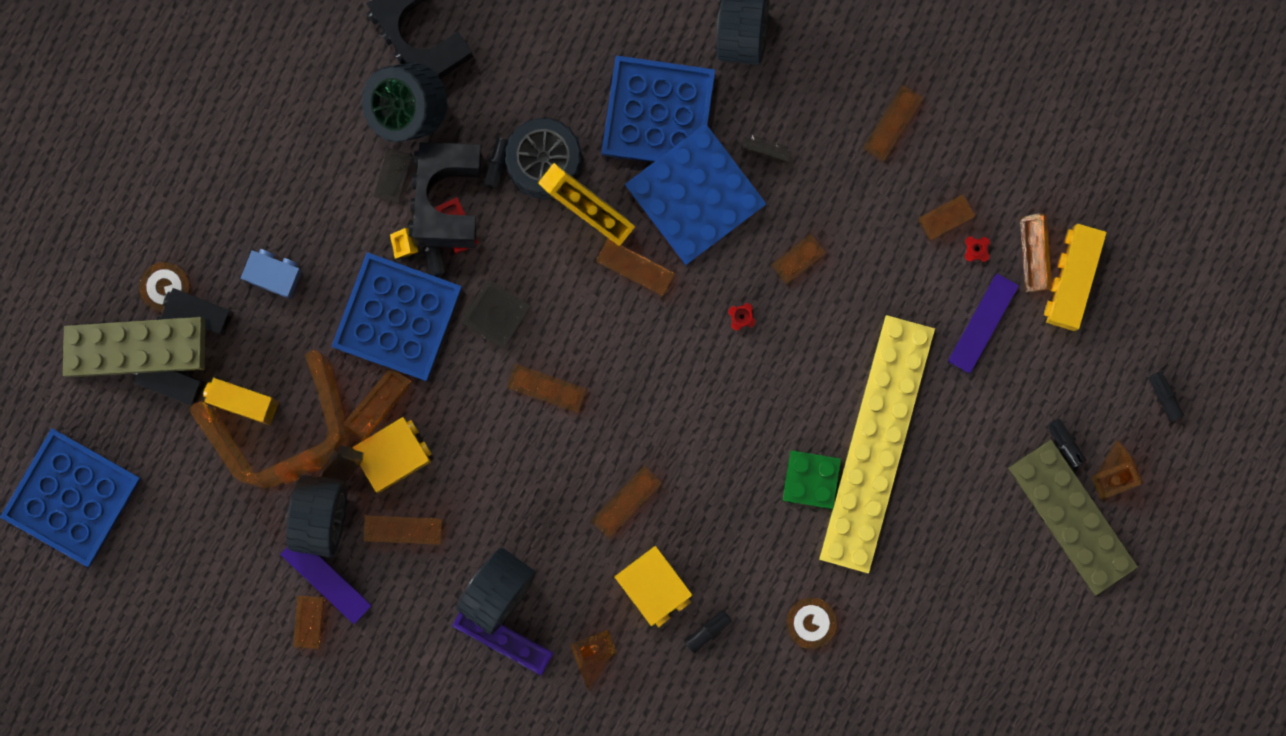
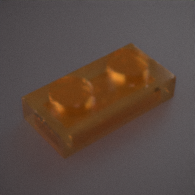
(946, 217)
(798, 259)
(308, 622)

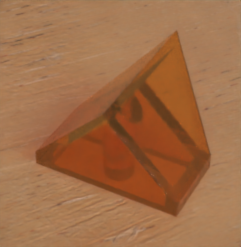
(1116, 473)
(593, 655)

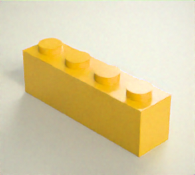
(586, 204)
(1075, 278)

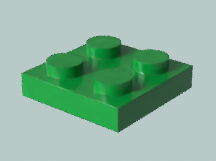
(811, 479)

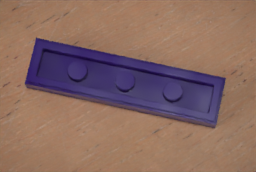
(982, 323)
(329, 583)
(508, 643)

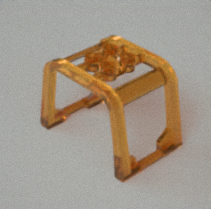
(288, 470)

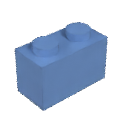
(271, 273)

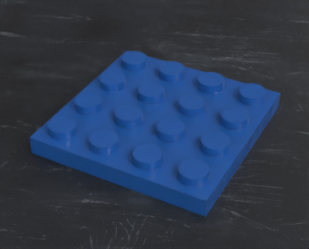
(654, 107)
(695, 194)
(396, 317)
(70, 497)

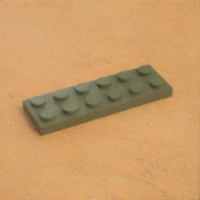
(134, 347)
(1073, 517)

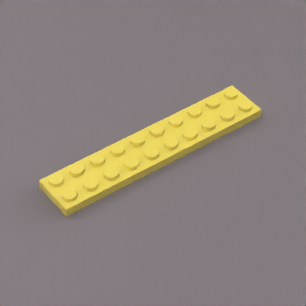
(877, 444)

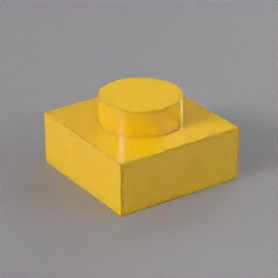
(403, 244)

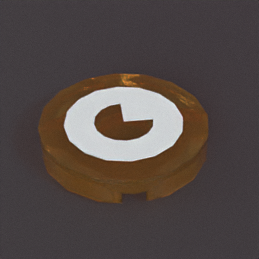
(159, 280)
(811, 623)

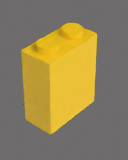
(240, 401)
(392, 454)
(654, 587)

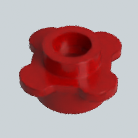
(982, 254)
(745, 310)

